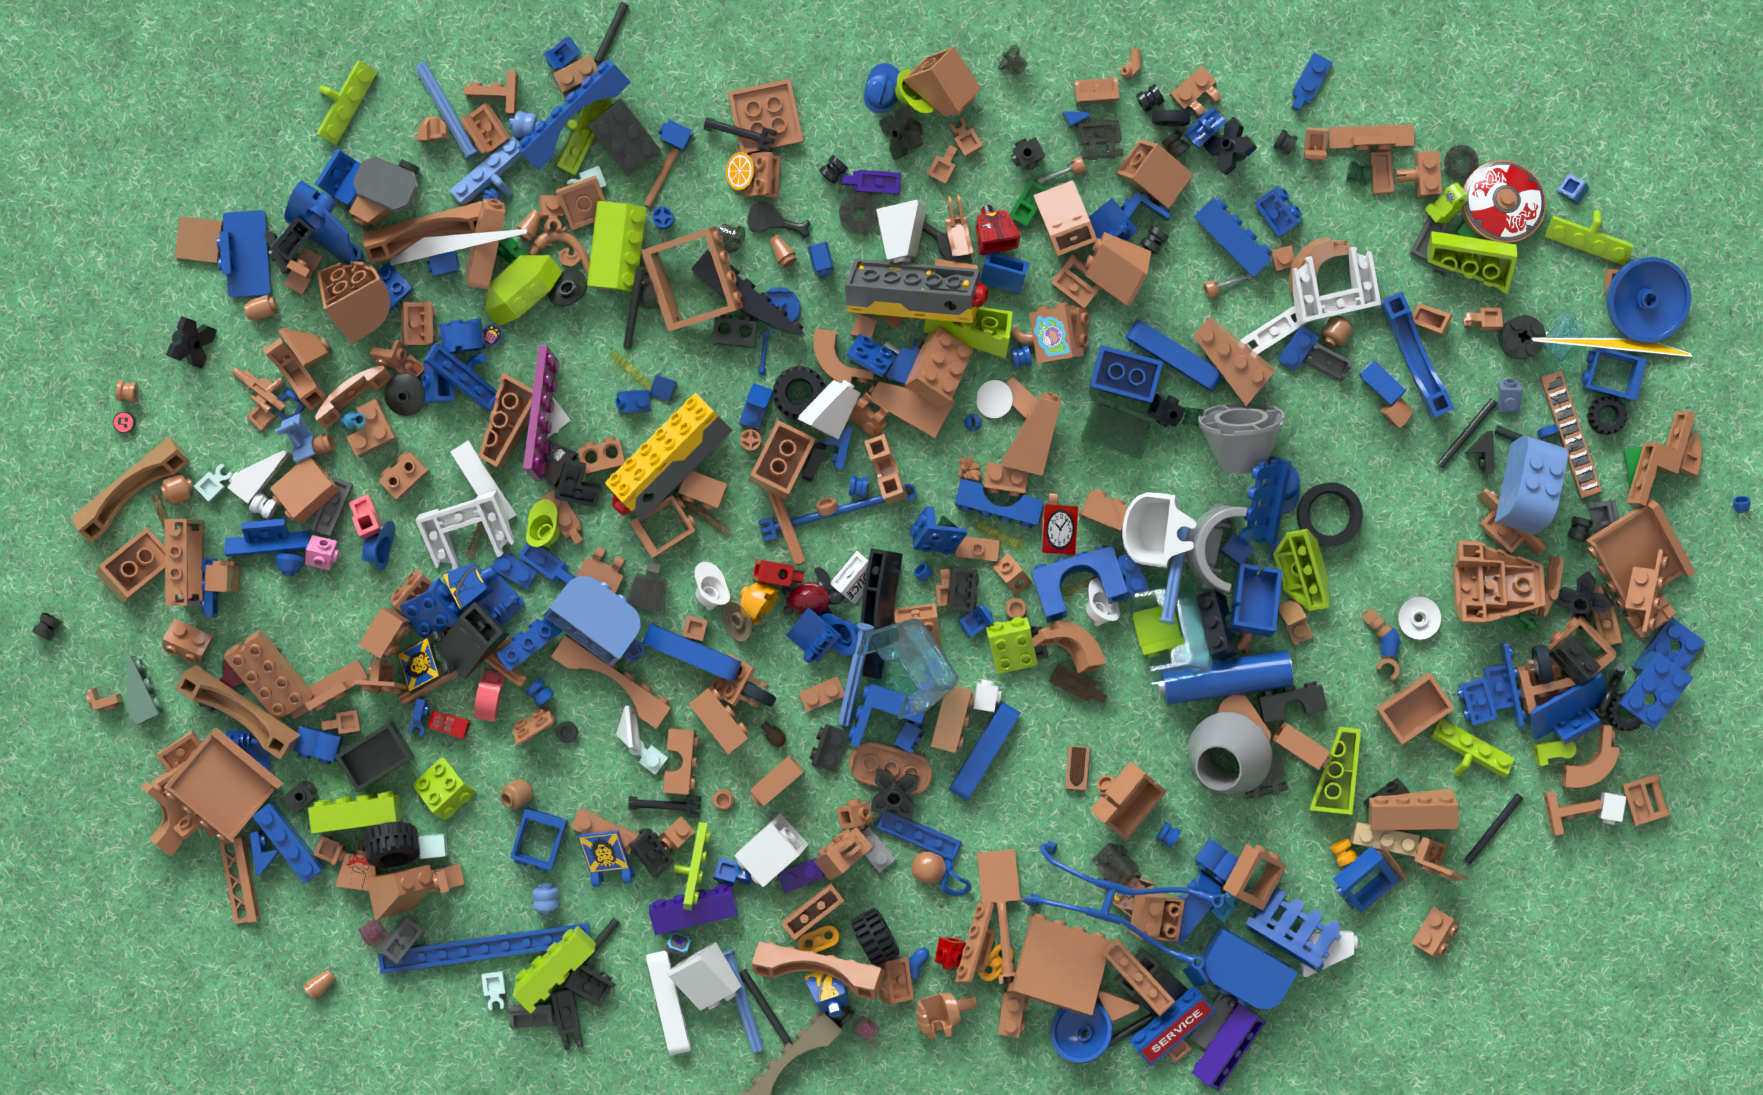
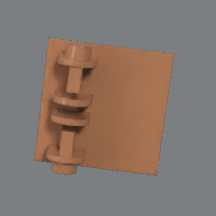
(526, 728)

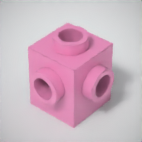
(321, 552)

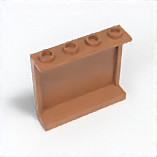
(1636, 543)
(221, 785)
(1060, 965)

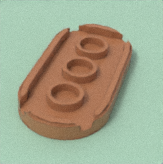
(875, 756)

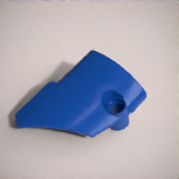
(316, 211)

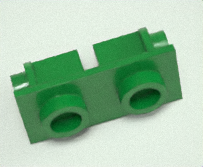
(506, 249)
(1523, 622)

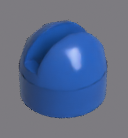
(968, 422)
(1741, 504)
(922, 572)

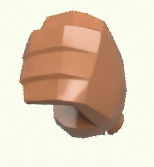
(941, 1012)

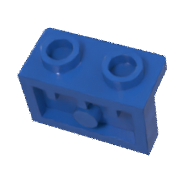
(1279, 210)
(1477, 701)

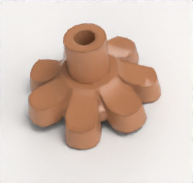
(968, 469)

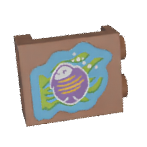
(1054, 333)

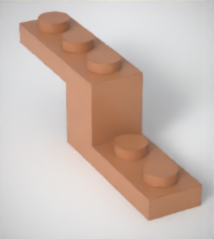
(1661, 458)

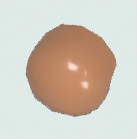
(928, 867)

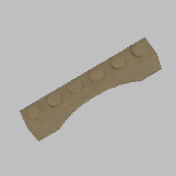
(818, 1034)

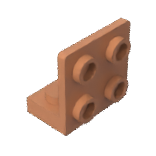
(924, 613)

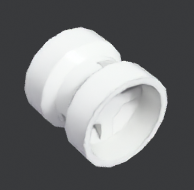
(263, 505)

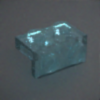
(1565, 327)

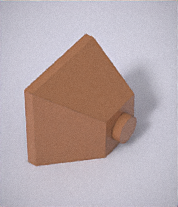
(307, 347)

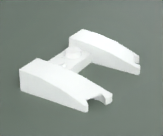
(1362, 295)
(437, 523)

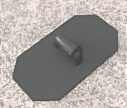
(385, 183)

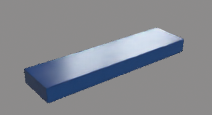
(919, 834)

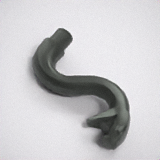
(1619, 672)

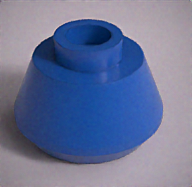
(289, 564)

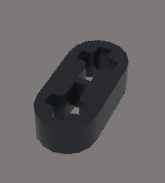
(814, 462)

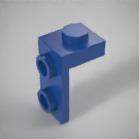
(1142, 198)

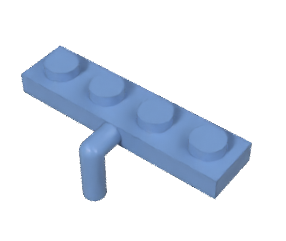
(488, 172)

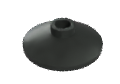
(568, 288)
(411, 387)

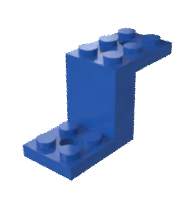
(1662, 673)
(880, 698)

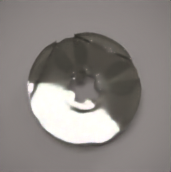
(847, 213)

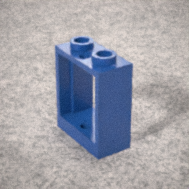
(1634, 380)
(549, 819)
(1357, 872)

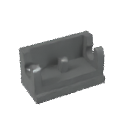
(1328, 362)
(1603, 514)
(399, 940)
(541, 1016)

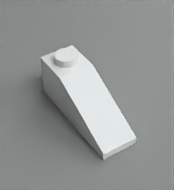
(256, 477)

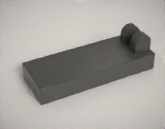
(330, 512)
(1210, 1028)

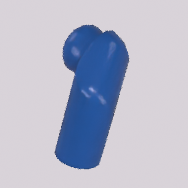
(917, 961)

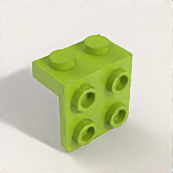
(1155, 635)
(1011, 645)
(443, 789)

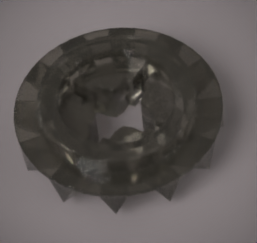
(1470, 159)

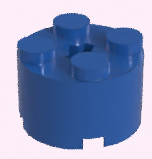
(462, 336)

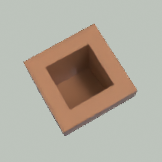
(1397, 413)

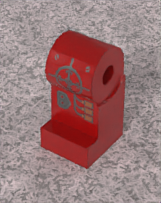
(449, 724)

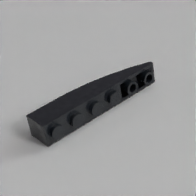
(753, 303)
(879, 600)

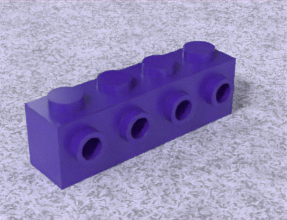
(711, 906)
(1228, 1046)

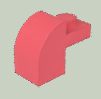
(365, 517)
(488, 695)

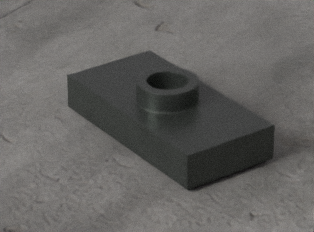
(282, 262)

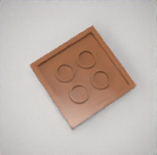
(768, 107)

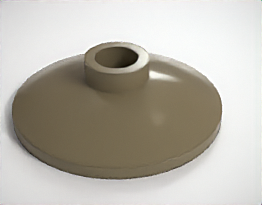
(737, 625)

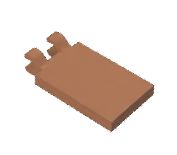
(601, 571)

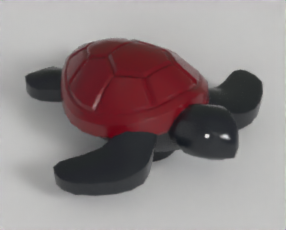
(812, 596)

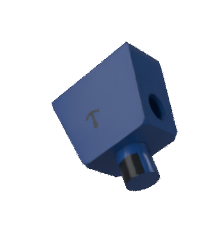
(904, 362)

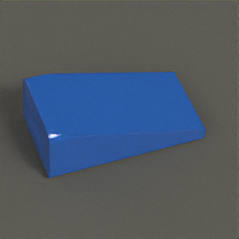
(1382, 382)

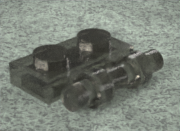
(1099, 133)
(1275, 771)

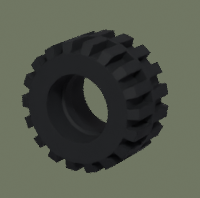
(785, 379)
(391, 844)
(875, 937)

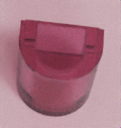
(372, 931)
(866, 1029)

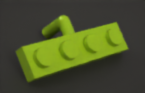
(345, 101)
(580, 136)
(1589, 238)
(1472, 749)
(693, 871)

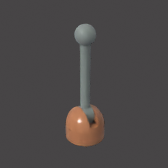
(1076, 166)
(1213, 288)

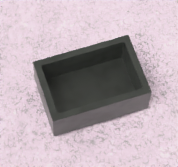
(624, 137)
(374, 756)

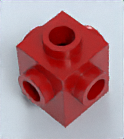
(949, 952)

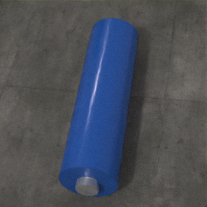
(1233, 677)

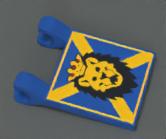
(605, 853)

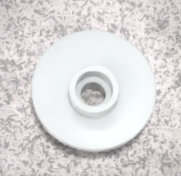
(1430, 618)

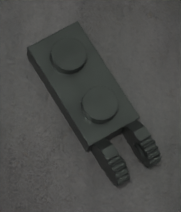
(566, 1016)

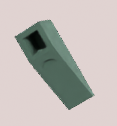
(139, 694)

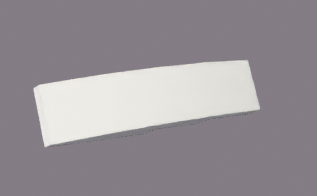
(479, 474)

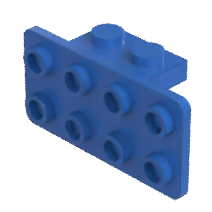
(245, 253)
(1571, 712)

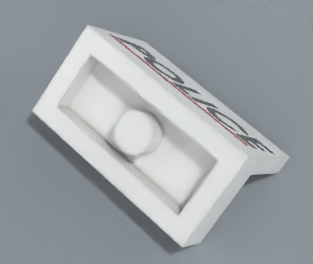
(852, 577)

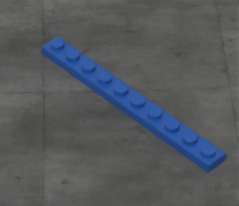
(479, 948)

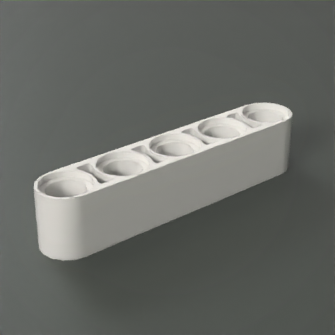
(668, 1003)

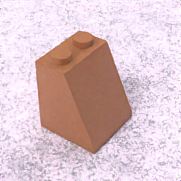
(944, 82)
(1155, 173)
(368, 212)
(1118, 267)
(399, 890)

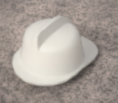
(710, 586)
(1098, 607)

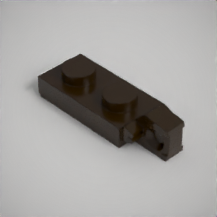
(1076, 684)

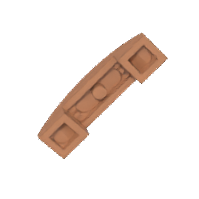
(348, 391)

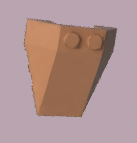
(1494, 583)

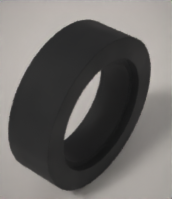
(1350, 498)

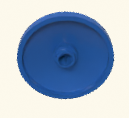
(1648, 299)

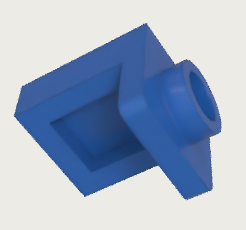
(562, 54)
(633, 401)
(975, 621)

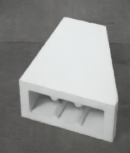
(831, 408)
(1338, 950)

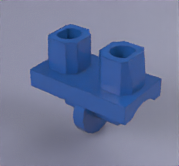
(1205, 127)

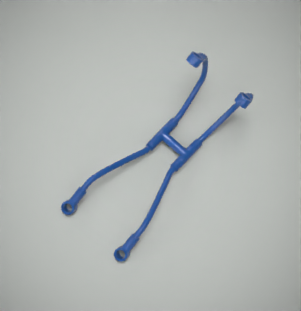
(1103, 914)

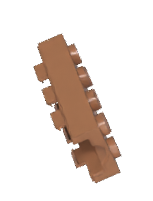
(268, 675)

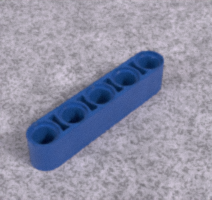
(1174, 355)
(692, 652)
(984, 751)

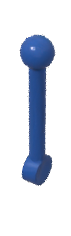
(765, 334)

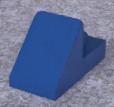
(756, 406)
(839, 457)
(262, 858)

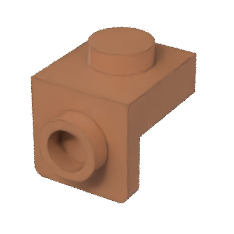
(1315, 143)
(389, 358)
(108, 702)
(676, 834)
(330, 850)

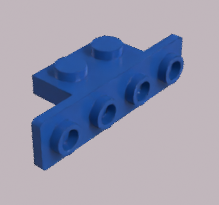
(266, 537)
(528, 643)
(1503, 685)

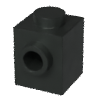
(300, 796)

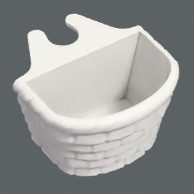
(1152, 529)

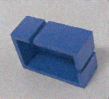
(1255, 600)

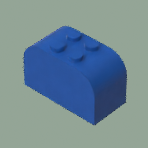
(1246, 970)

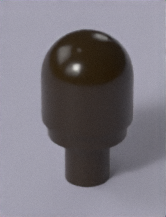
(774, 734)

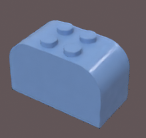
(1531, 484)
(595, 617)

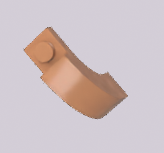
(1320, 251)
(825, 353)
(299, 376)
(1076, 640)
(1598, 767)
(165, 836)

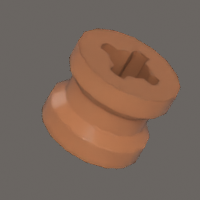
(126, 391)
(750, 442)

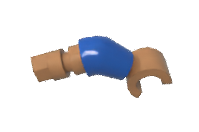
(1388, 638)

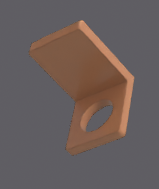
(1011, 573)

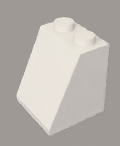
(902, 229)
(771, 850)
(705, 977)

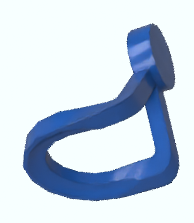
(301, 407)
(949, 866)

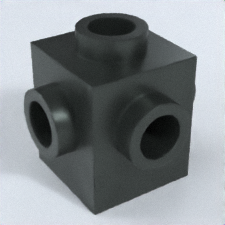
(1033, 148)

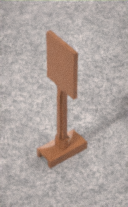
(999, 885)

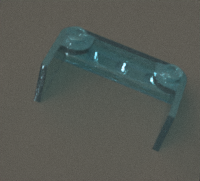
(921, 658)
(1187, 659)

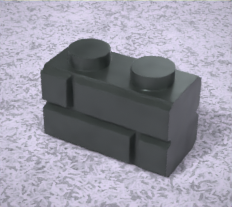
(1574, 659)

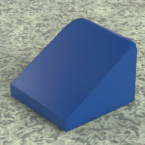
(1074, 118)
(1573, 188)
(663, 388)
(1196, 976)

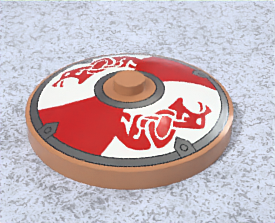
(1503, 202)

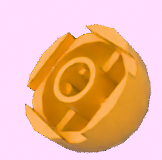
(757, 600)

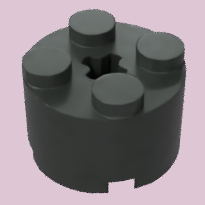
(1512, 344)

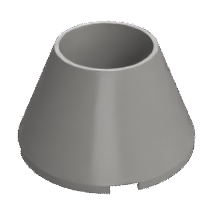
(1241, 434)
(1241, 738)

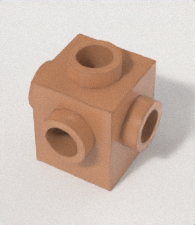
(854, 814)

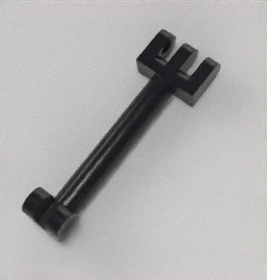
(762, 138)
(635, 803)

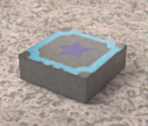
(678, 944)

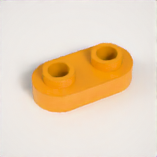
(818, 939)
(995, 962)

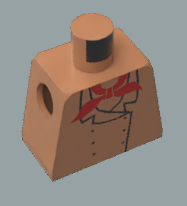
(356, 869)

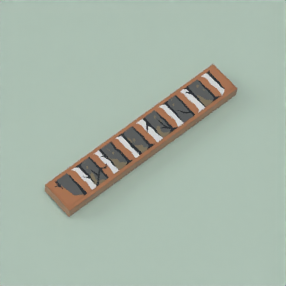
(1571, 434)

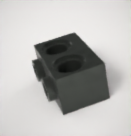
(734, 337)

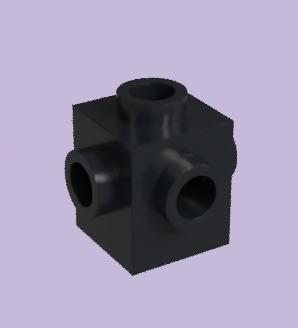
(1166, 410)

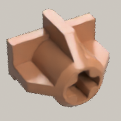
(432, 130)

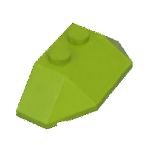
(520, 287)
(1303, 569)

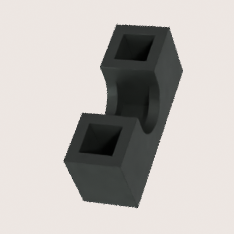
(1273, 704)

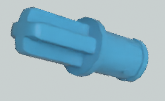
(352, 420)

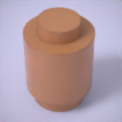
(261, 307)

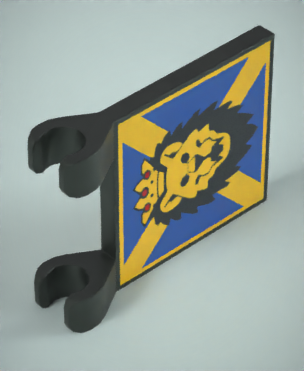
(421, 664)

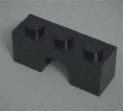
(1219, 639)

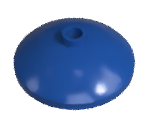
(1069, 1031)

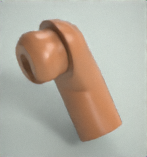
(1133, 66)
(1021, 338)

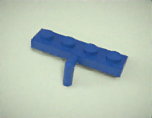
(462, 375)

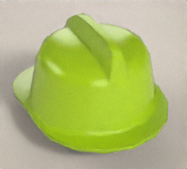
(909, 97)
(542, 524)

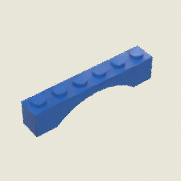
(604, 83)
(1408, 340)

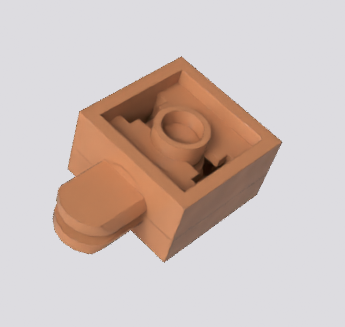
(842, 852)

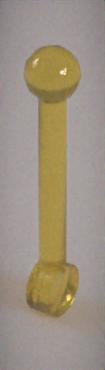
(1069, 591)

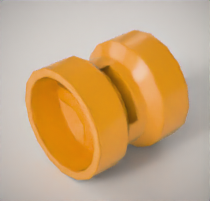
(1343, 852)

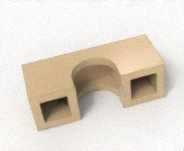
(1392, 840)

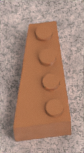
(1235, 360)
(507, 421)

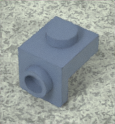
(1509, 395)

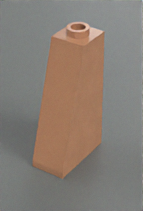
(482, 256)
(910, 407)
(1032, 443)

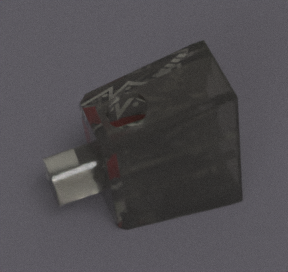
(649, 590)

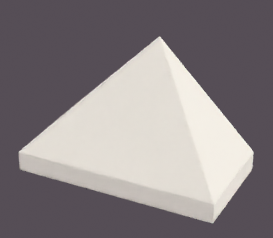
(629, 728)

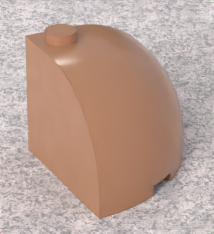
(354, 298)

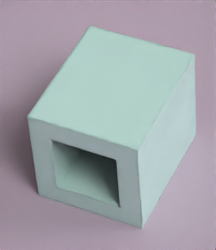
(433, 846)

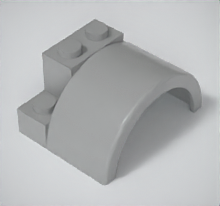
(1206, 542)

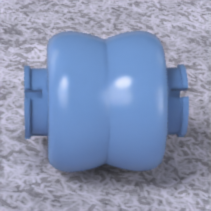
(523, 124)
(545, 899)

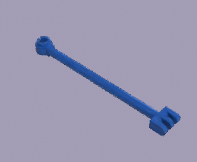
(773, 527)

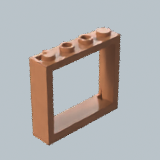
(663, 289)
(183, 562)

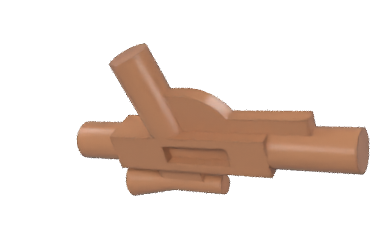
(263, 388)

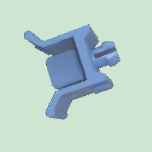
(299, 435)

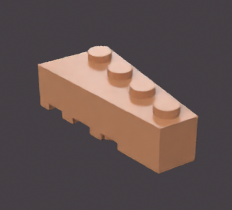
(1414, 811)

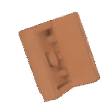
(765, 177)
(381, 678)

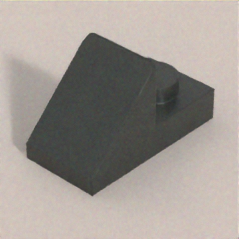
(1485, 446)

